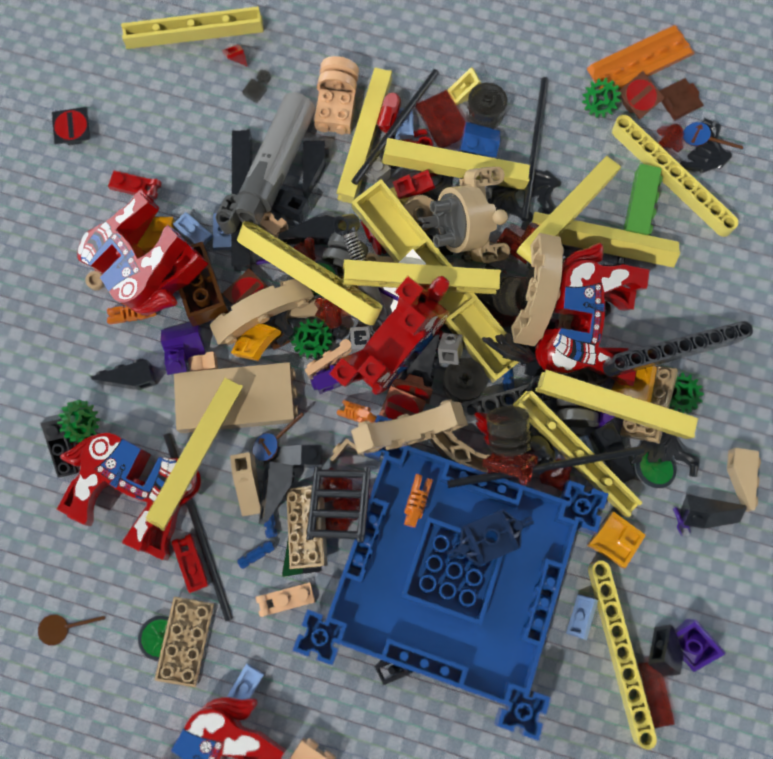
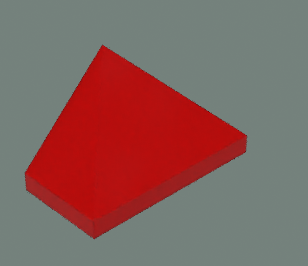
(236, 54)

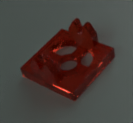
(524, 460)

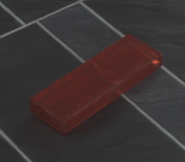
(656, 696)

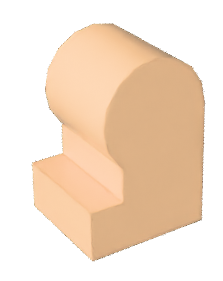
(273, 226)
(203, 362)

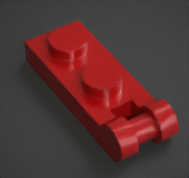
(132, 184)
(190, 564)

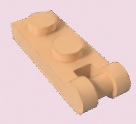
(329, 358)
(286, 599)

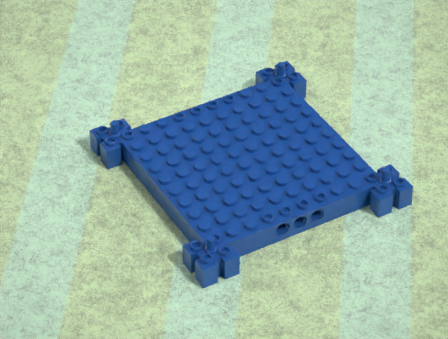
(446, 615)

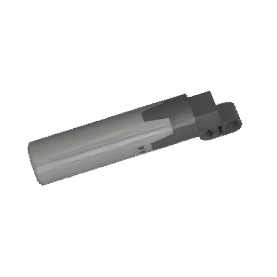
(269, 165)

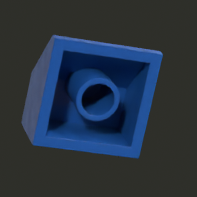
(480, 140)

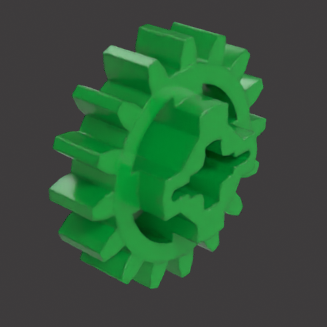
(597, 104)
(305, 343)
(689, 398)
(80, 419)

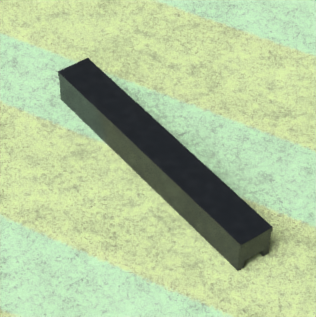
(241, 163)

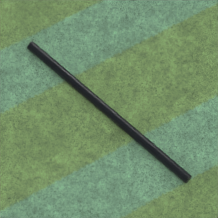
(395, 126)
(534, 148)

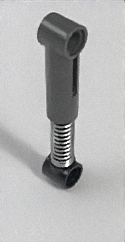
(347, 226)

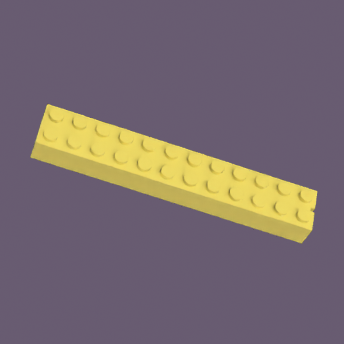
(398, 236)

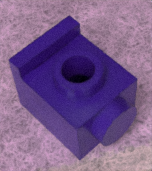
(175, 359)
(324, 381)

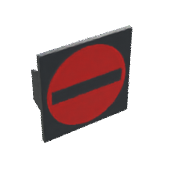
(71, 126)

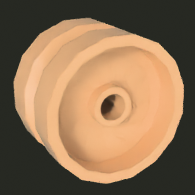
(338, 74)

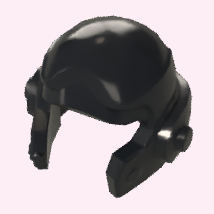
(541, 448)

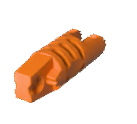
(123, 314)
(356, 412)
(417, 501)

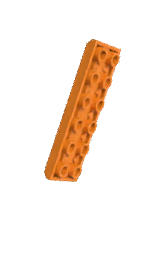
(646, 55)

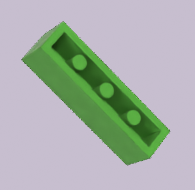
(642, 199)

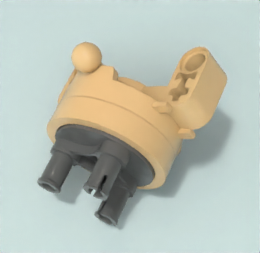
(467, 218)

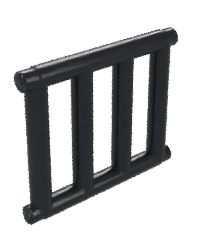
(360, 514)

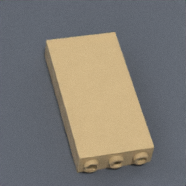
(264, 399)

